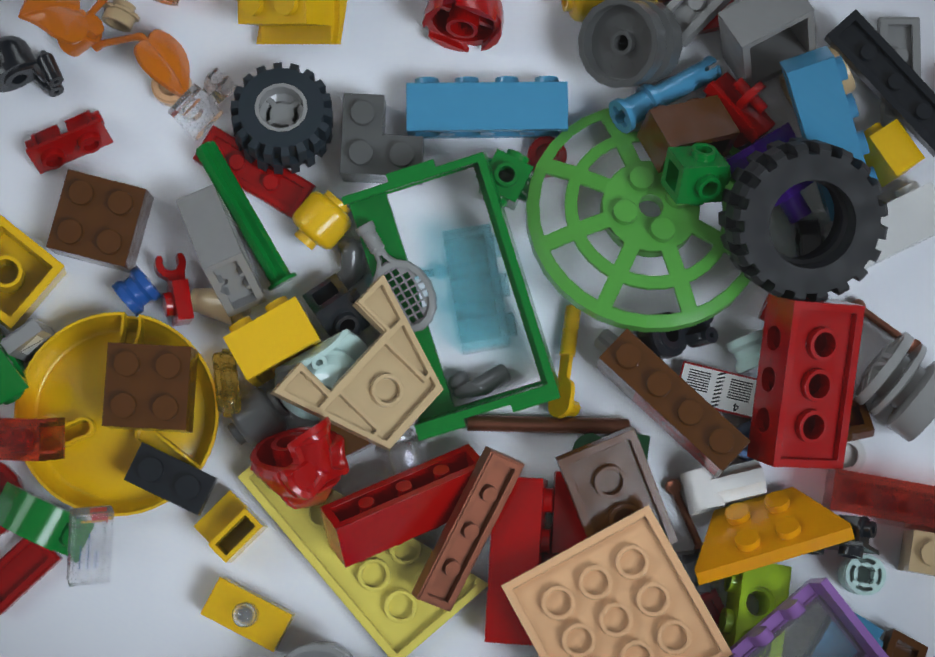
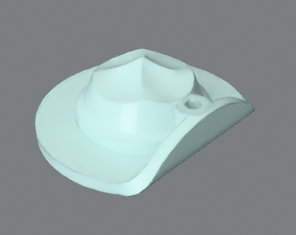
(326, 361)

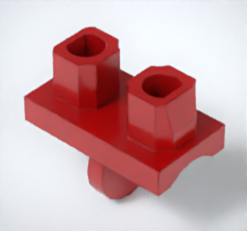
(744, 107)

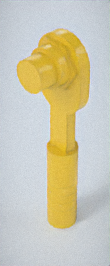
(566, 404)

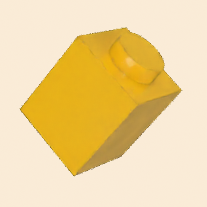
(891, 151)

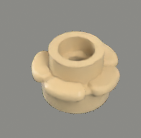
(120, 15)

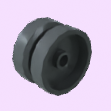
(630, 42)

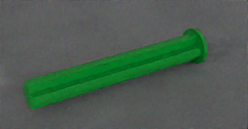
(244, 215)

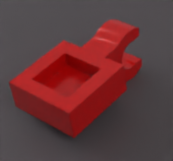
(177, 299)

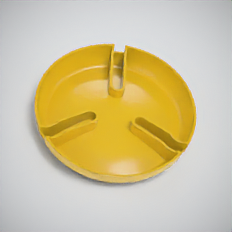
(69, 382)

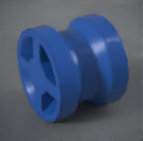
(136, 291)

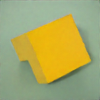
(230, 526)

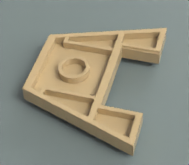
(383, 387)

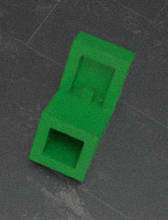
(34, 518)

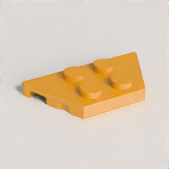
(767, 532)

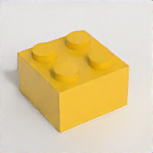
(25, 275)
(271, 339)

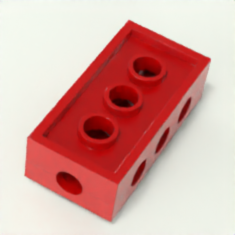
(805, 382)

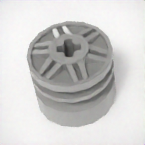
(902, 384)

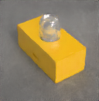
(247, 613)

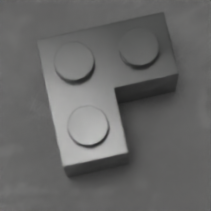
(366, 149)

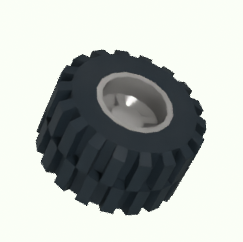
(282, 118)

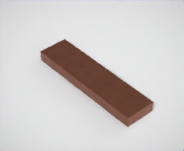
(467, 529)

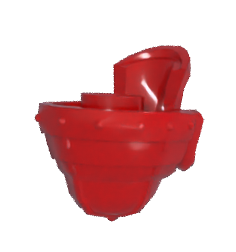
(301, 463)

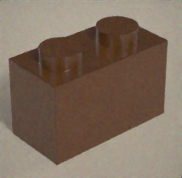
(686, 124)

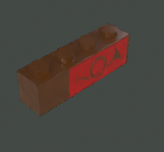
(672, 403)

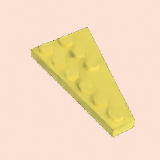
(373, 589)

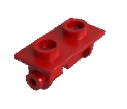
(52, 149)

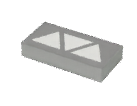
(27, 339)

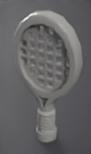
(376, 248)

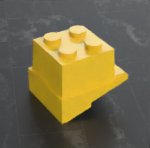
(294, 20)

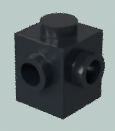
(333, 306)

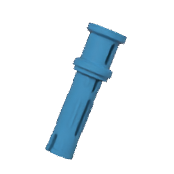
(633, 109)

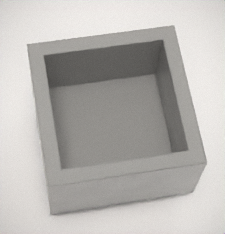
(763, 33)

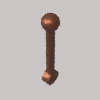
(883, 325)
(673, 488)

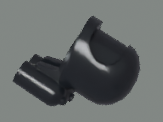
(21, 67)
(673, 343)

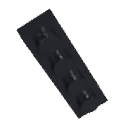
(886, 76)

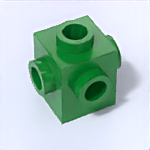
(517, 165)
(695, 174)

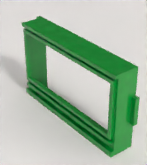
(374, 205)

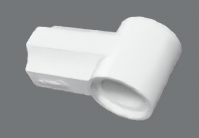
(737, 482)

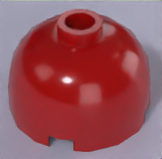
(464, 23)

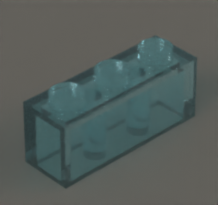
(478, 289)

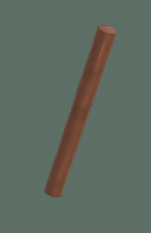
(546, 424)

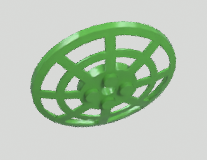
(629, 230)

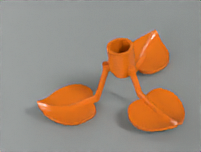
(79, 30)

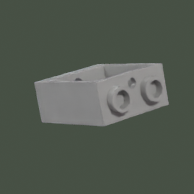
(220, 251)

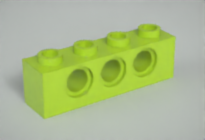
(769, 586)

